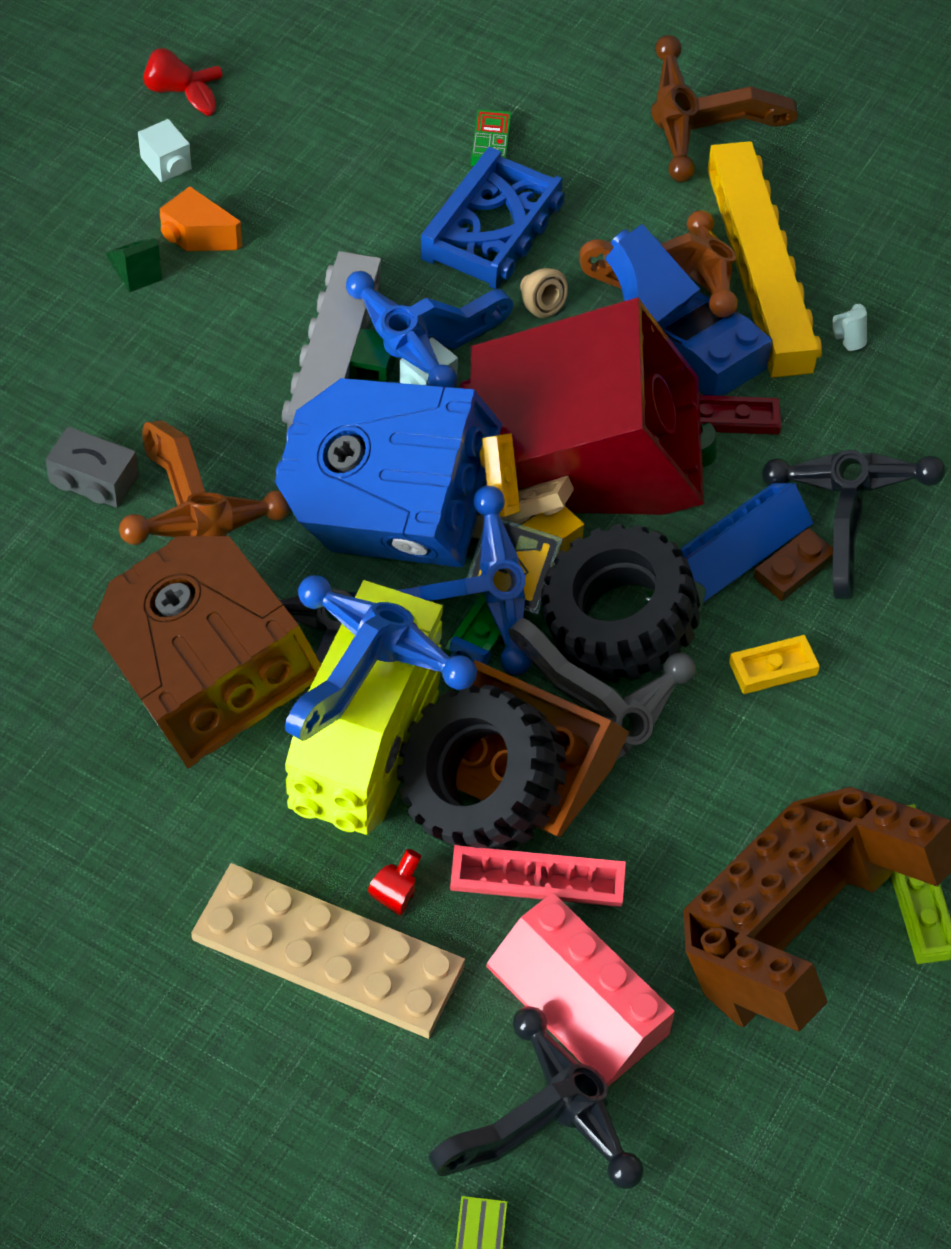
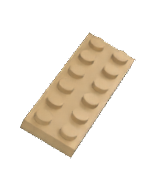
(329, 950)

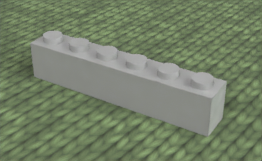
(332, 332)

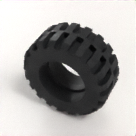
(612, 561)
(438, 747)

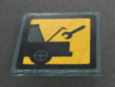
(536, 556)

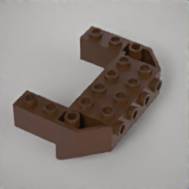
(783, 883)

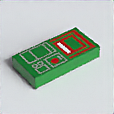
(490, 131)

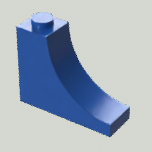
(650, 273)

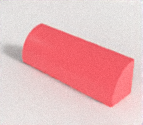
(538, 875)

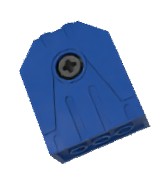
(388, 469)

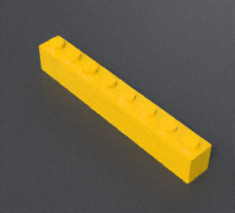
(763, 258)

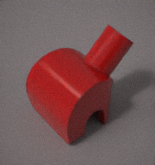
(395, 883)

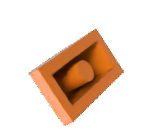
(199, 223)

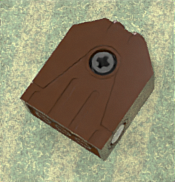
(203, 642)

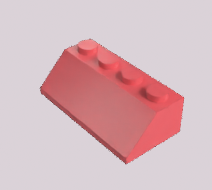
(582, 987)

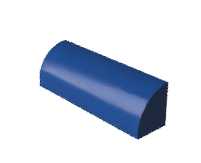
(746, 536)

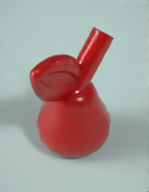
(170, 74)

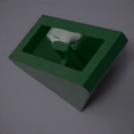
(137, 263)

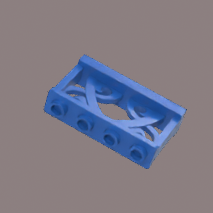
(489, 176)

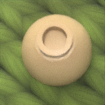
(544, 292)

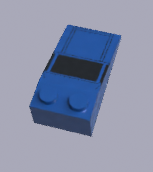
(716, 348)

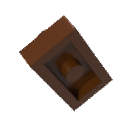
(794, 564)

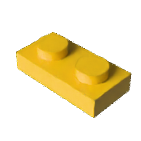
(500, 469)
(774, 664)

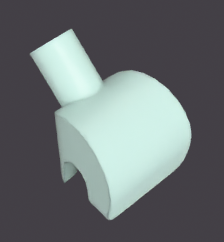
(852, 327)

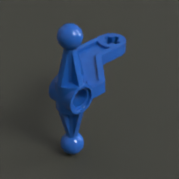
(408, 329)
(496, 554)
(381, 633)

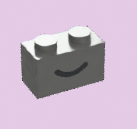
(92, 467)

